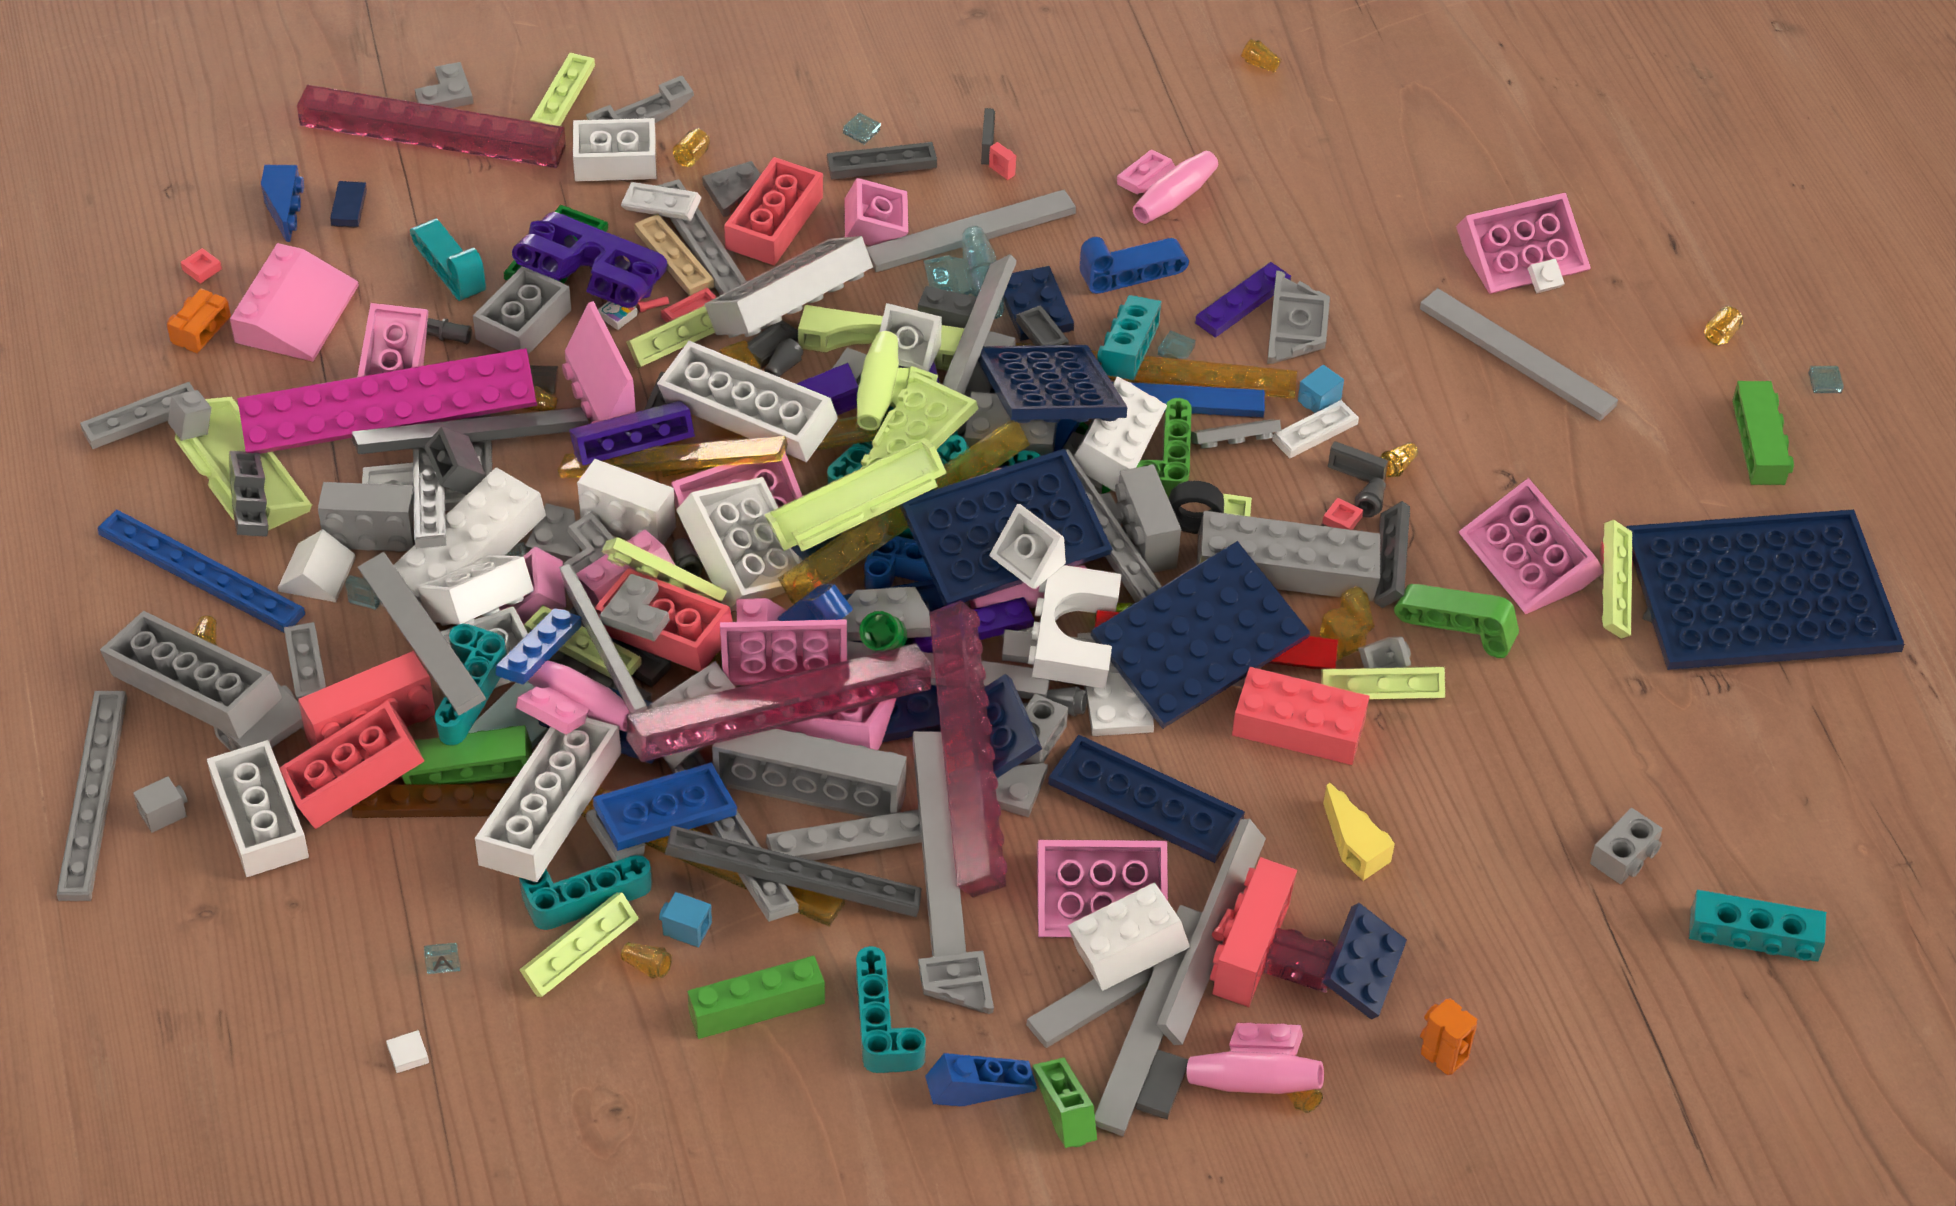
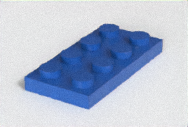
(652, 807)

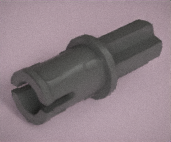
(448, 330)

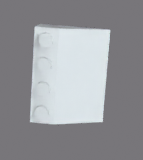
(736, 540)

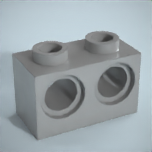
(1049, 723)
(1626, 846)

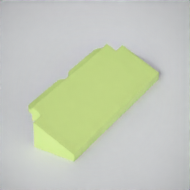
(211, 458)
(857, 496)

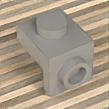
(1386, 653)

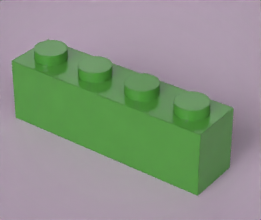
(1762, 433)
(475, 759)
(756, 997)

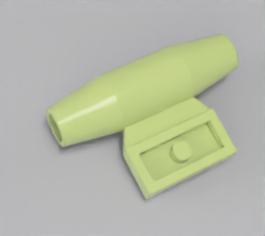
(882, 381)

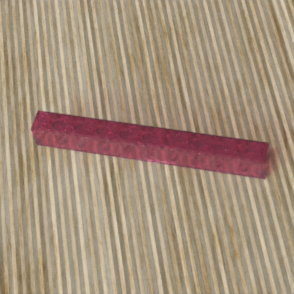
(431, 126)
(778, 702)
(967, 750)

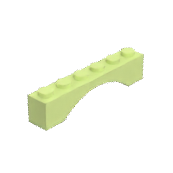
(830, 329)

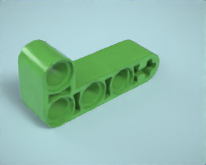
(1176, 445)
(1464, 612)

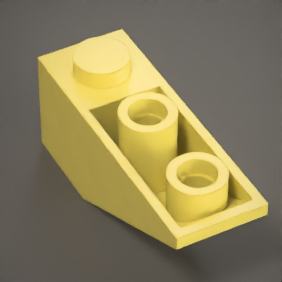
(1358, 839)

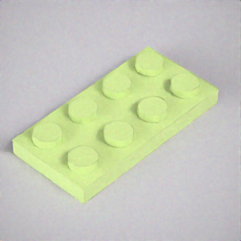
(622, 552)

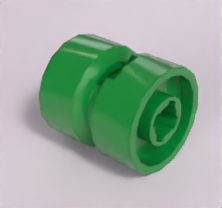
(882, 631)

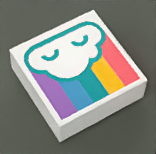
(617, 315)

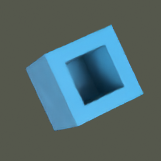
(1320, 389)
(686, 919)

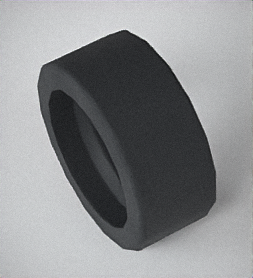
(1194, 492)

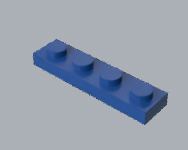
(538, 646)

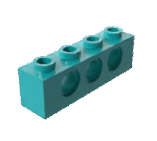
(1129, 337)
(1757, 925)

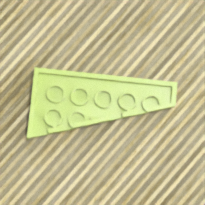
(923, 411)

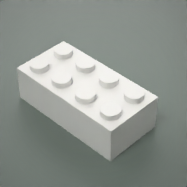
(1119, 443)
(257, 808)

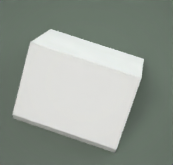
(916, 333)
(1029, 548)
(318, 568)

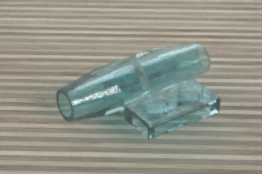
(966, 273)

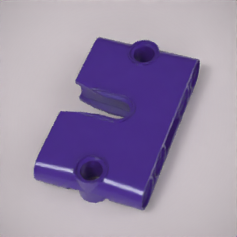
(556, 254)

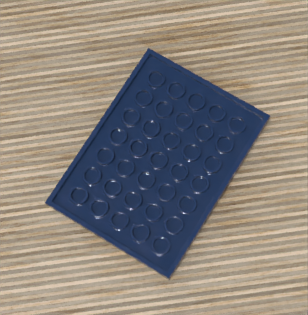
(1763, 589)

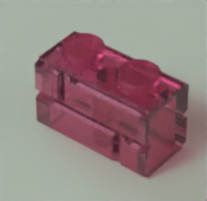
(1299, 959)

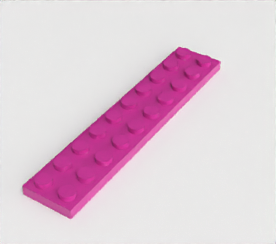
(386, 400)

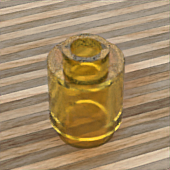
(691, 147)
(1723, 325)

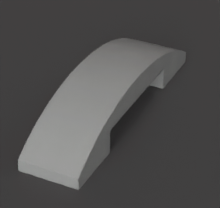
(671, 97)

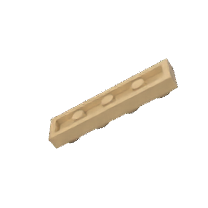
(680, 261)

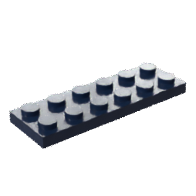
(1146, 798)

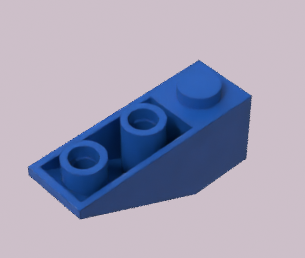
(281, 196)
(977, 1079)

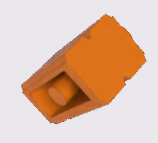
(198, 320)
(1448, 1035)

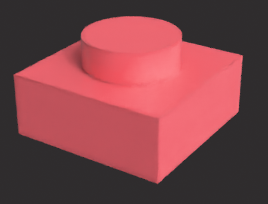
(1002, 160)
(201, 265)
(1342, 515)

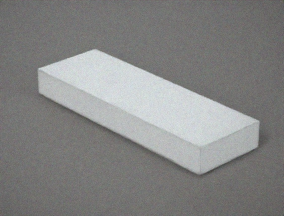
(661, 201)
(1315, 429)

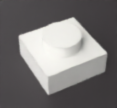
(1546, 276)

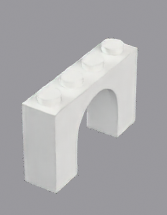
(1058, 655)

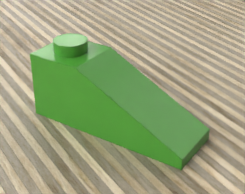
(1066, 1103)

